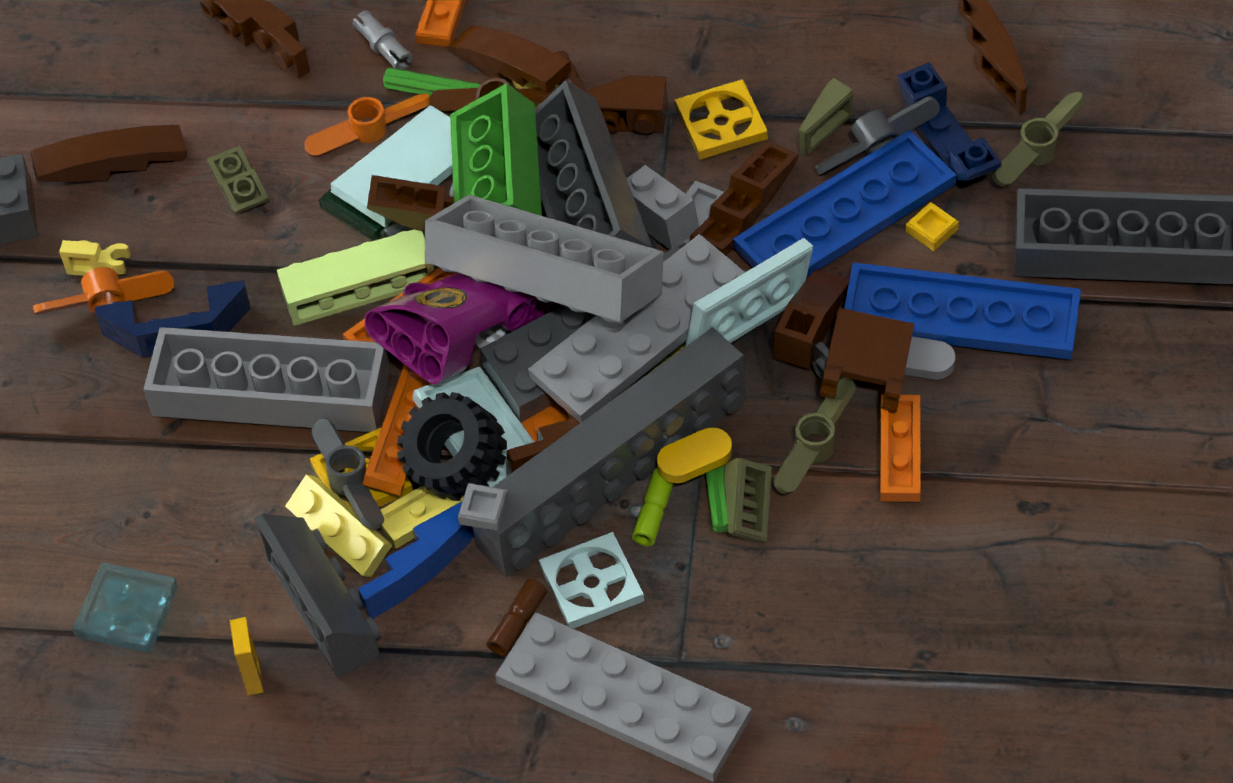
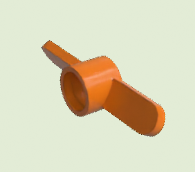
(364, 132)
(104, 287)

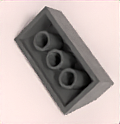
(318, 592)

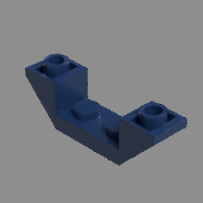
(943, 132)
(120, 323)

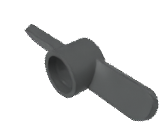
(877, 130)
(342, 456)

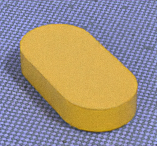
(694, 455)

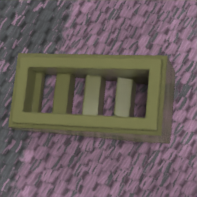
(826, 115)
(759, 488)

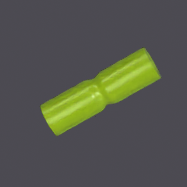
(652, 510)

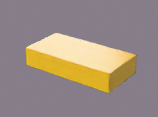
(246, 656)

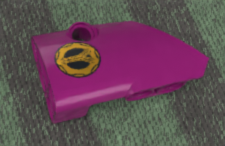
(438, 322)

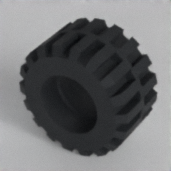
(431, 428)

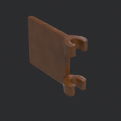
(868, 351)

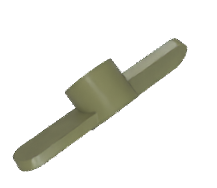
(1042, 129)
(807, 452)

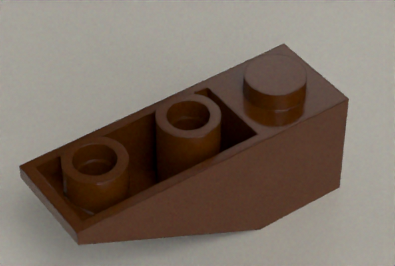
(633, 104)
(808, 318)

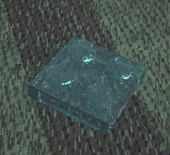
(125, 607)

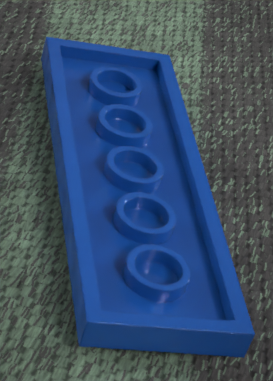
(852, 204)
(970, 309)

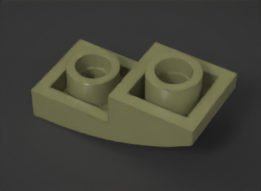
(237, 180)

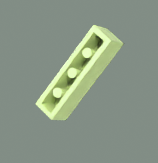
(353, 276)

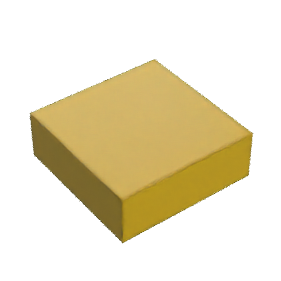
(932, 226)

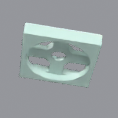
(579, 556)

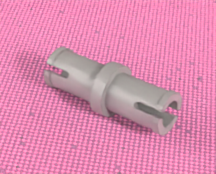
(382, 40)

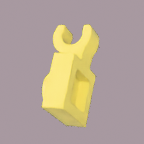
(84, 256)

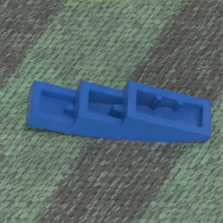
(410, 568)

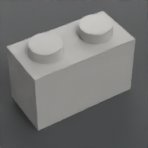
(664, 209)

